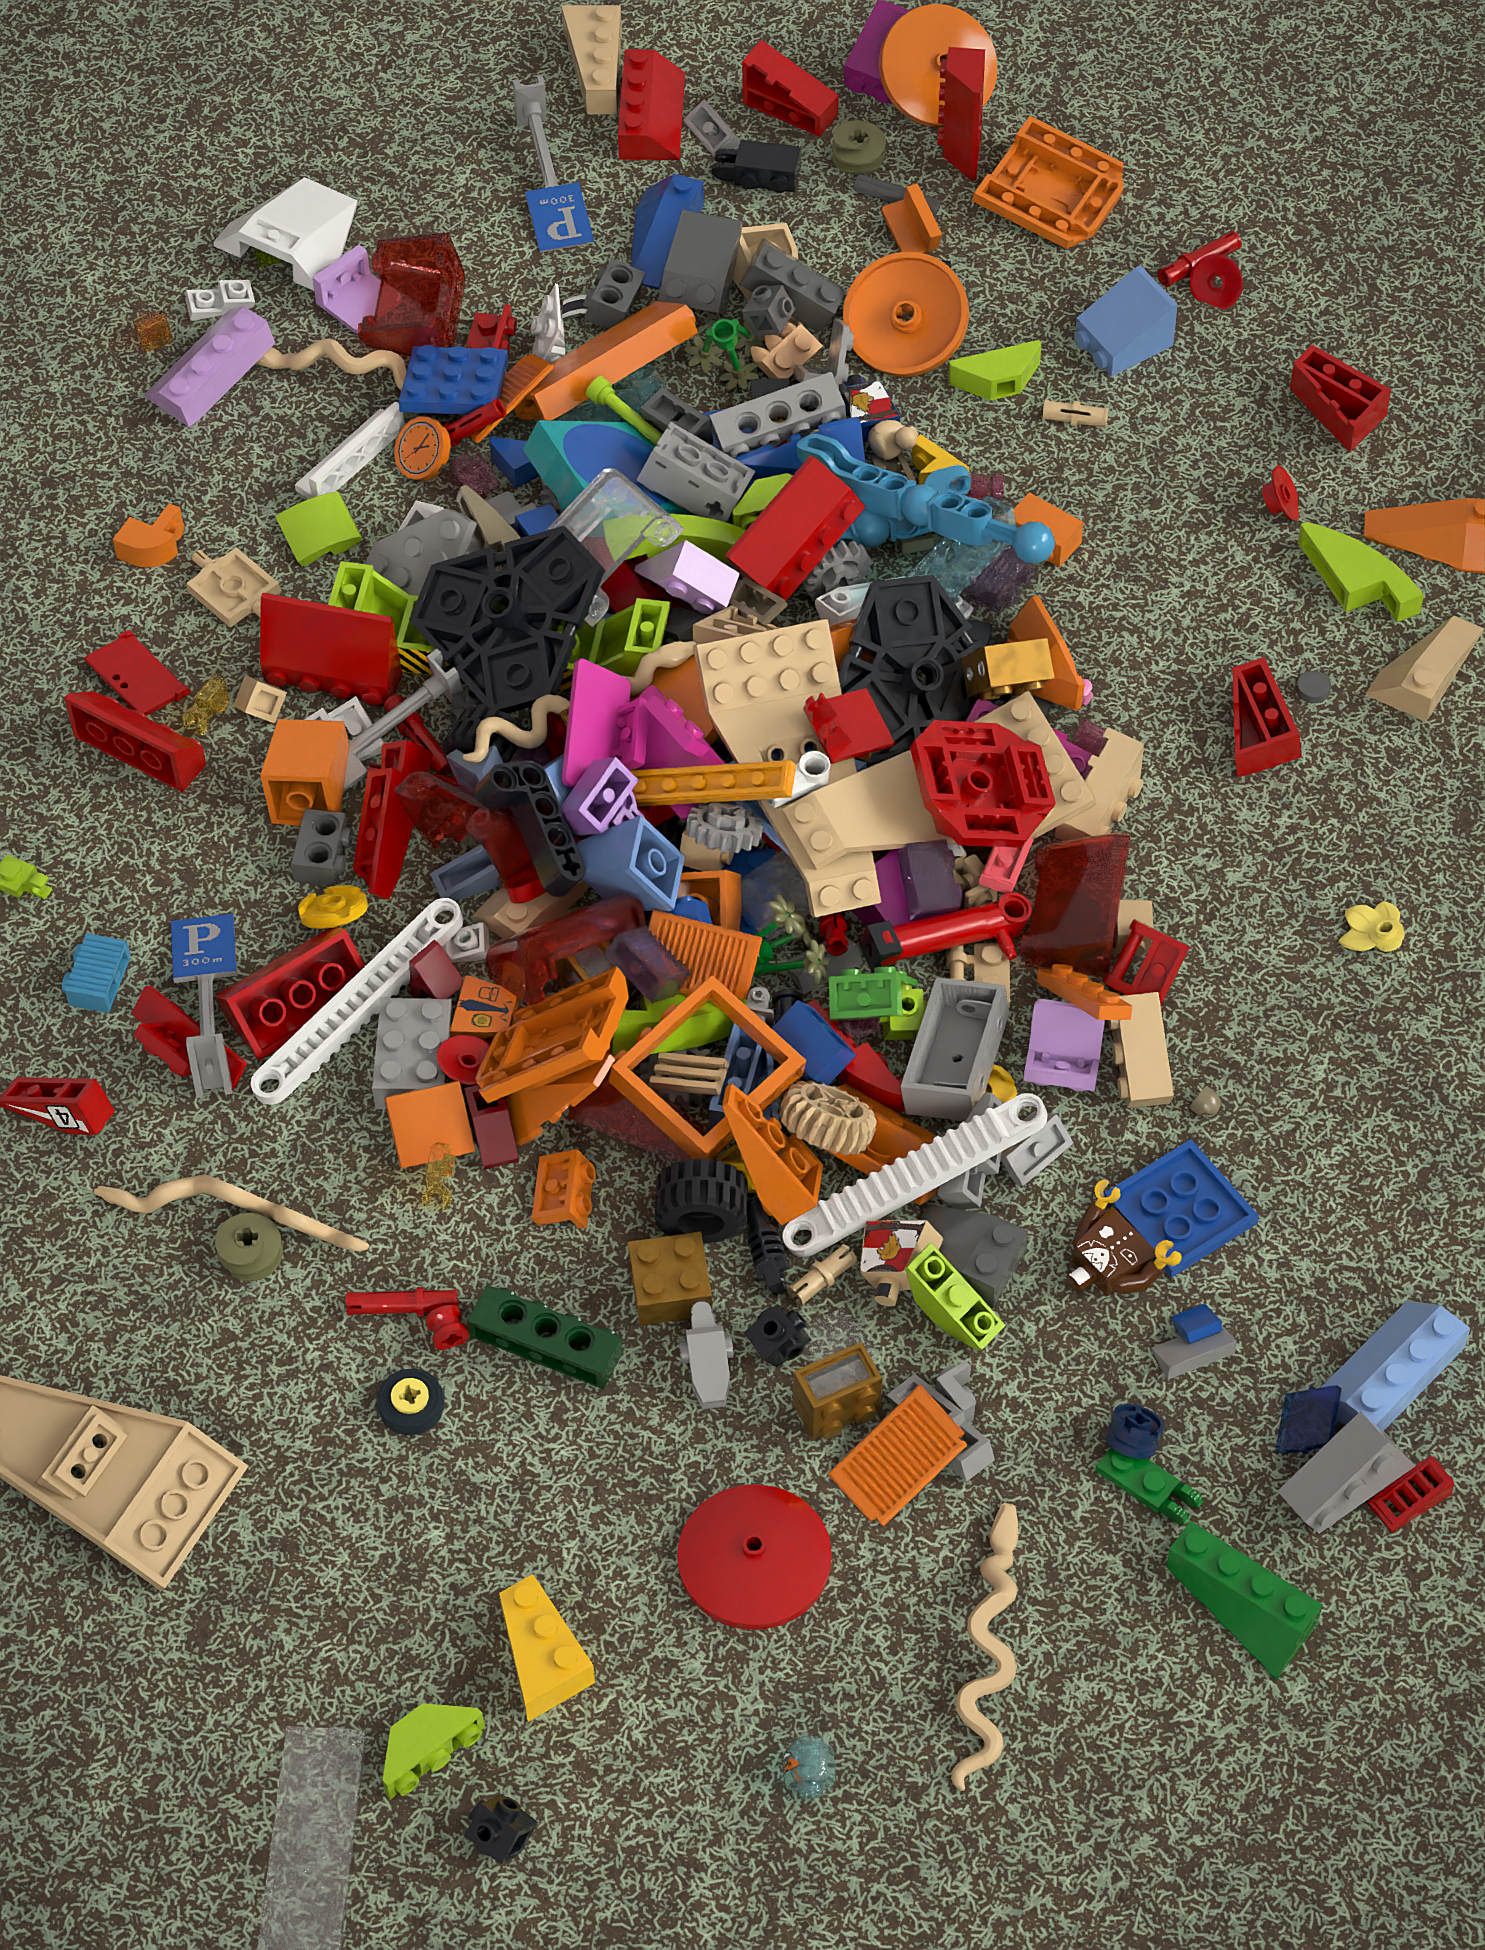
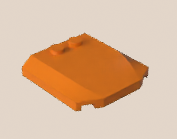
(1053, 185)
(554, 1036)

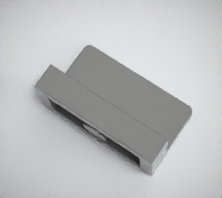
(1037, 1151)

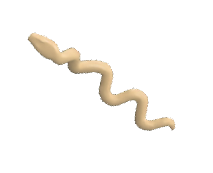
(331, 348)
(665, 656)
(209, 1185)
(1003, 1542)

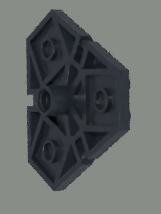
(904, 629)
(516, 650)

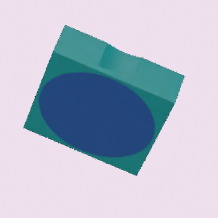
(576, 451)

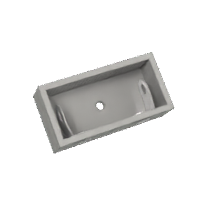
(959, 1023)

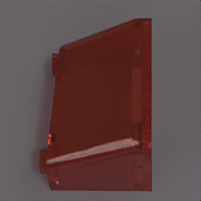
(417, 294)
(452, 811)
(1077, 903)
(528, 957)

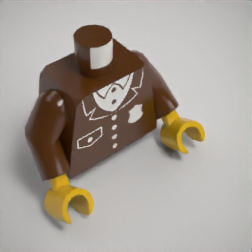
(1113, 1252)

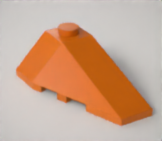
(536, 1105)

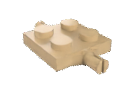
(230, 585)

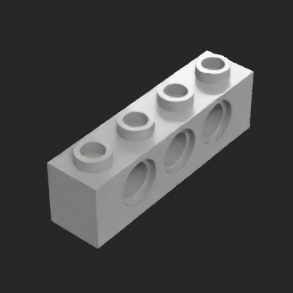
(787, 403)

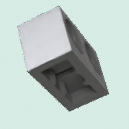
(614, 295)
(667, 408)
(321, 840)

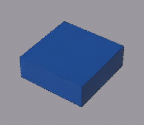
(1197, 1323)

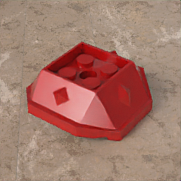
(982, 783)

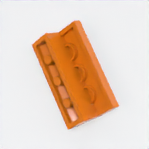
(891, 1140)

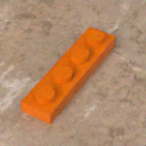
(1086, 995)

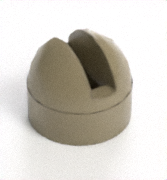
(1206, 1103)

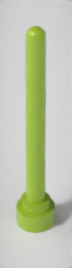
(602, 392)

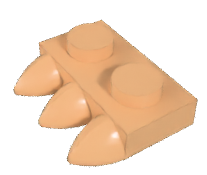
(793, 348)

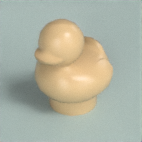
(890, 438)

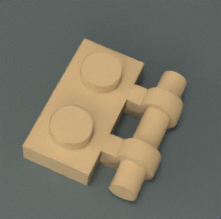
(988, 964)

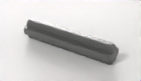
(888, 191)

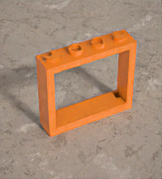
(660, 1112)

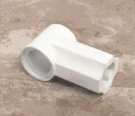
(804, 782)

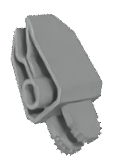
(707, 1355)

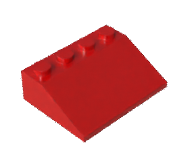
(328, 649)

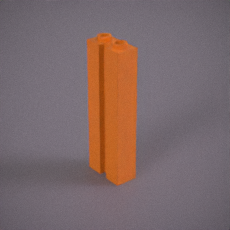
(610, 354)

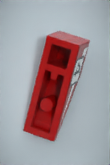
(62, 1103)

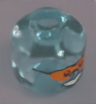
(809, 1766)

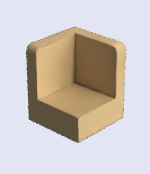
(260, 699)

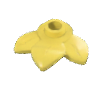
(1373, 927)

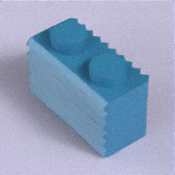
(96, 972)

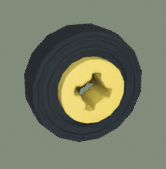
(412, 1415)

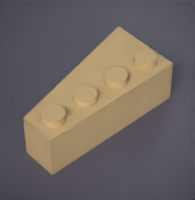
(595, 49)

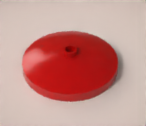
(761, 1585)

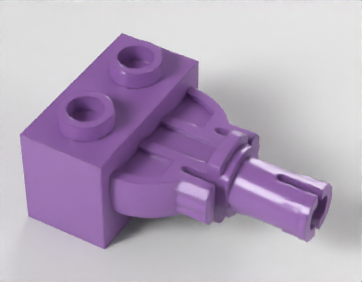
(601, 798)

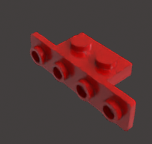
(166, 1031)

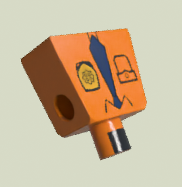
(483, 1009)

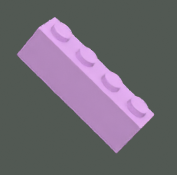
(212, 365)

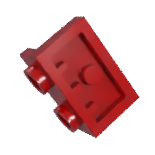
(492, 330)

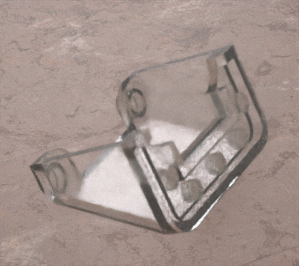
(611, 522)

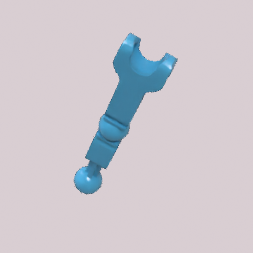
(922, 505)

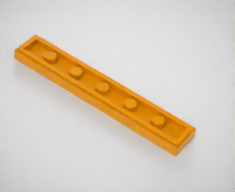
(714, 783)

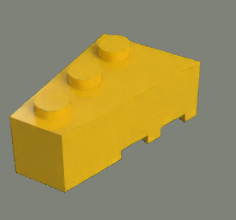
(543, 1648)

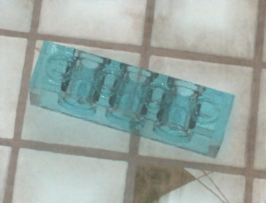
(958, 563)

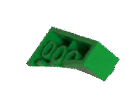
(1246, 1598)

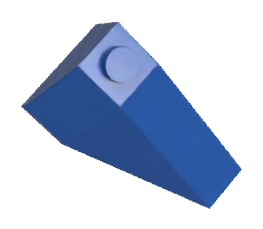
(657, 222)
(784, 459)

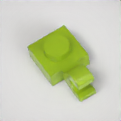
(21, 876)

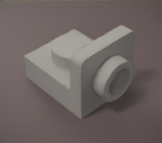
(949, 1385)

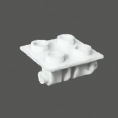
(549, 329)

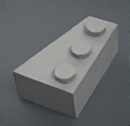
(1345, 1473)

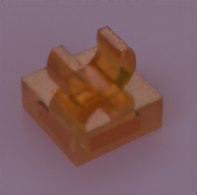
(153, 330)

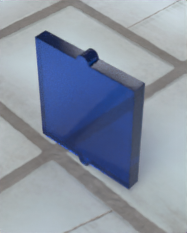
(1308, 1419)

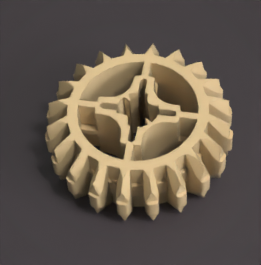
(827, 1117)

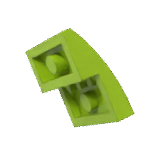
(319, 527)

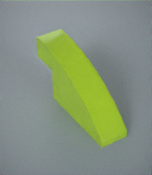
(705, 533)
(1359, 572)
(703, 1027)

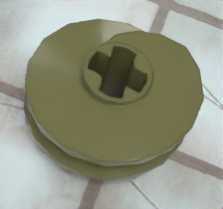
(858, 147)
(251, 1261)

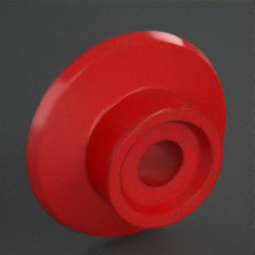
(1203, 282)
(1281, 494)
(462, 1057)

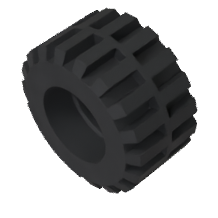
(463, 732)
(701, 1198)

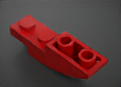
(867, 1070)

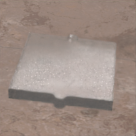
(834, 1334)

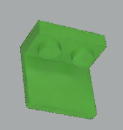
(867, 995)

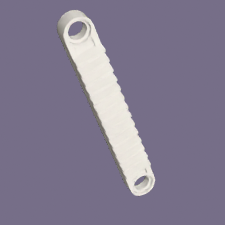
(353, 1004)
(915, 1174)

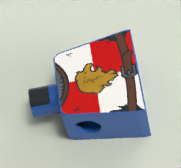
(870, 403)

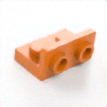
(563, 1189)

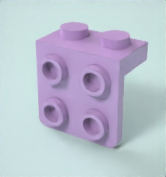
(348, 288)
(1063, 1046)

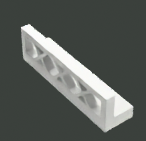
(353, 453)

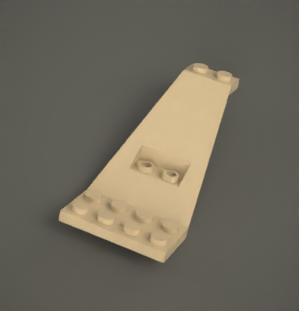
(756, 702)
(886, 809)
(137, 1496)

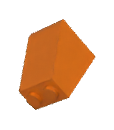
(304, 769)

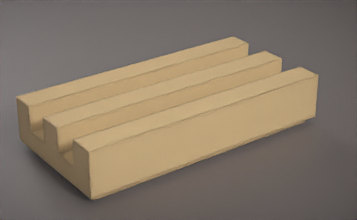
(690, 1068)

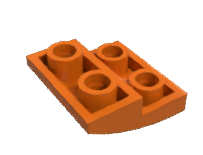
(429, 1117)

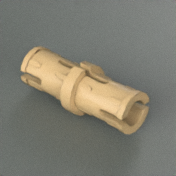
(1055, 411)
(822, 1275)

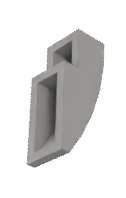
(967, 1188)
(978, 1450)

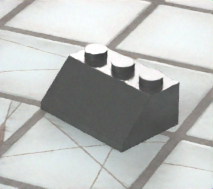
(810, 291)

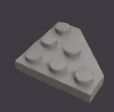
(409, 553)

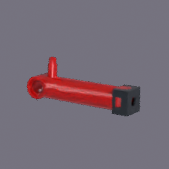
(887, 944)

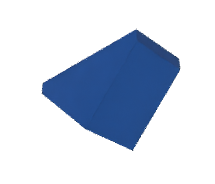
(512, 461)

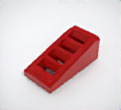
(1427, 1467)

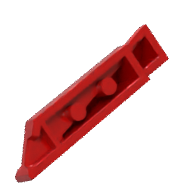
(384, 821)

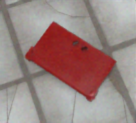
(142, 678)

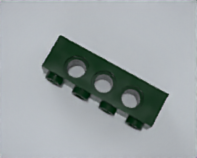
(556, 1352)

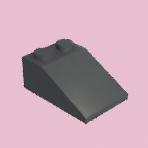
(701, 262)
(979, 1247)

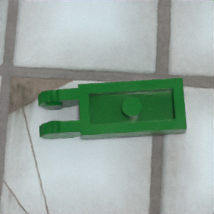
(1149, 1484)

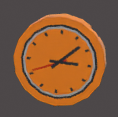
(422, 448)

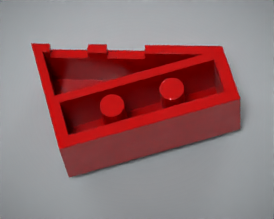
(787, 91)
(1339, 396)
(1261, 720)

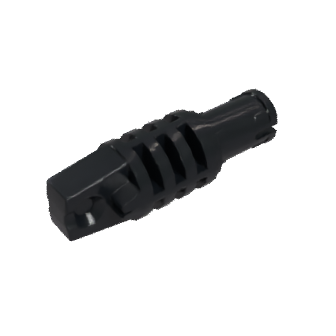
(766, 1248)

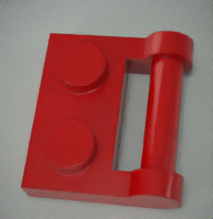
(1158, 966)

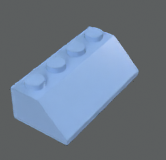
(1398, 1362)

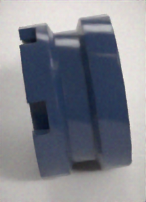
(1134, 1431)

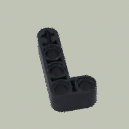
(540, 819)

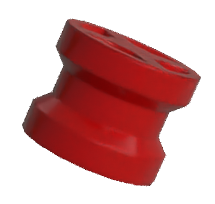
(447, 1327)

